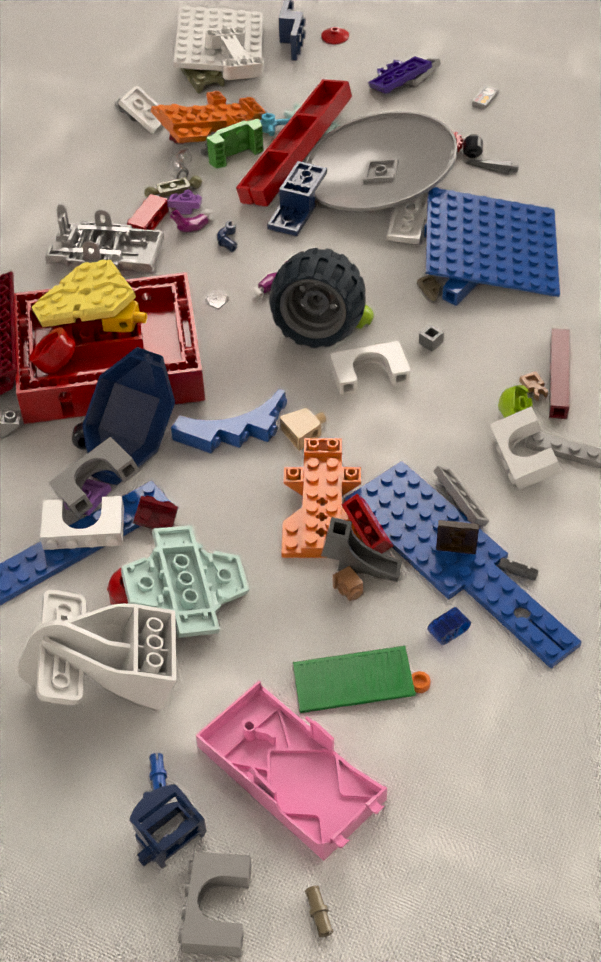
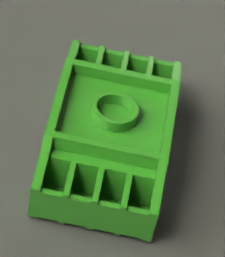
(234, 140)

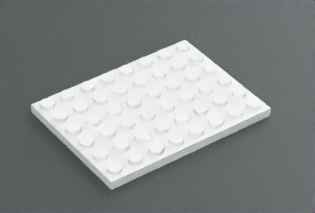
(191, 29)

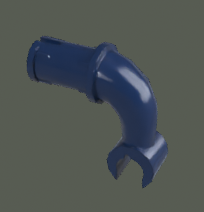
(224, 240)

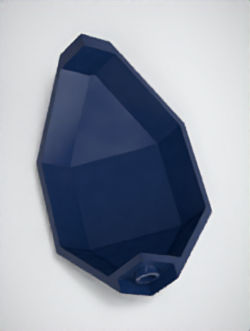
(131, 407)

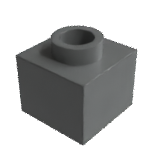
(431, 337)

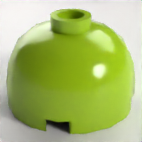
(514, 400)

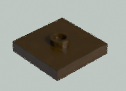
(457, 537)

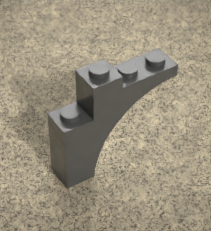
(344, 546)

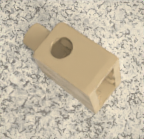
(301, 425)

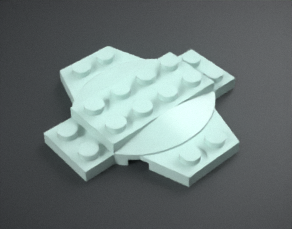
(185, 580)

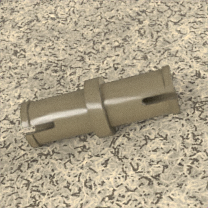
(319, 911)

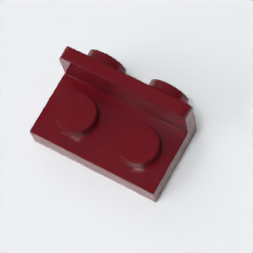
(155, 513)

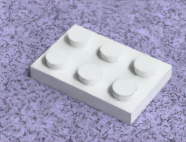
(139, 105)

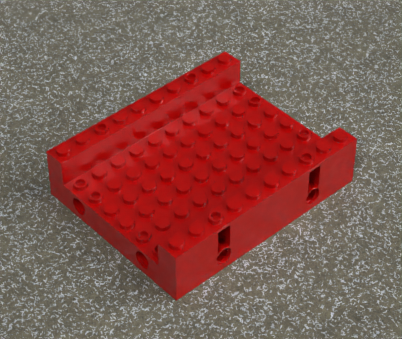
(69, 391)

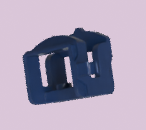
(155, 813)

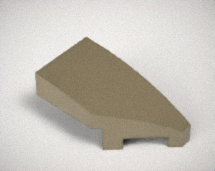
(429, 286)

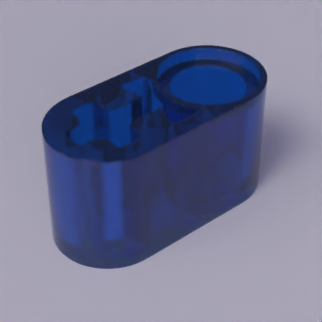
(449, 626)

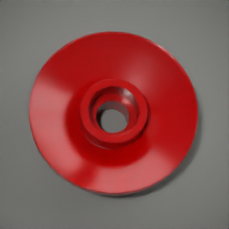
(335, 35)

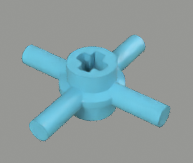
(269, 123)

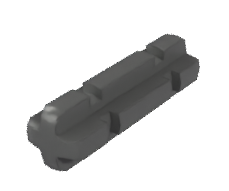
(518, 569)

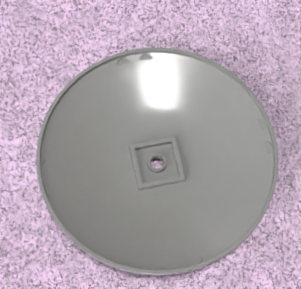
(382, 160)

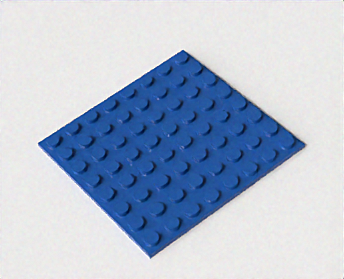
(491, 242)

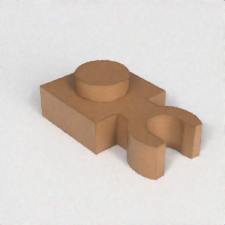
(534, 384)

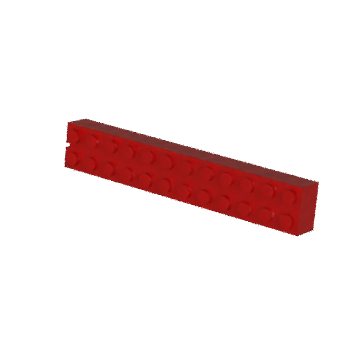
(294, 142)

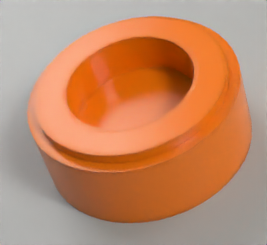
(421, 681)

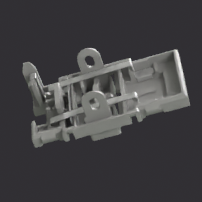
(128, 249)

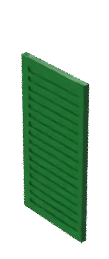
(353, 679)

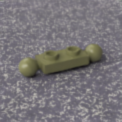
(174, 186)

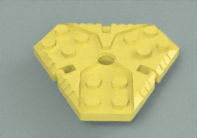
(86, 293)

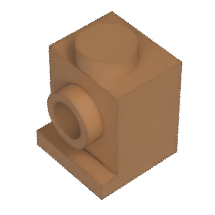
(348, 583)

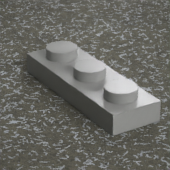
(435, 63)

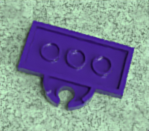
(399, 73)

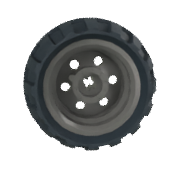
(307, 296)

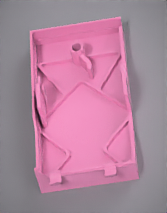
(291, 770)

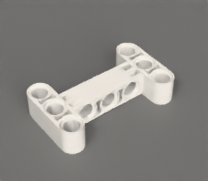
(238, 63)

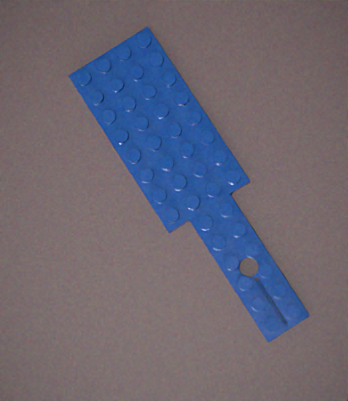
(410, 516)

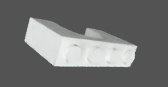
(387, 355)
(528, 469)
(105, 532)

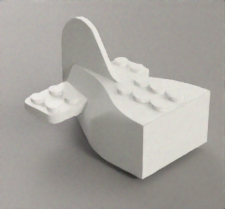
(118, 646)

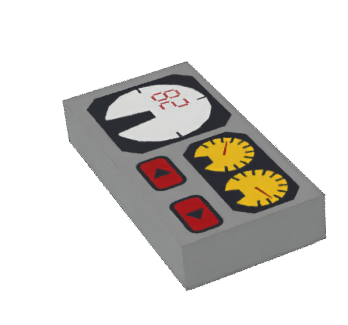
(485, 97)

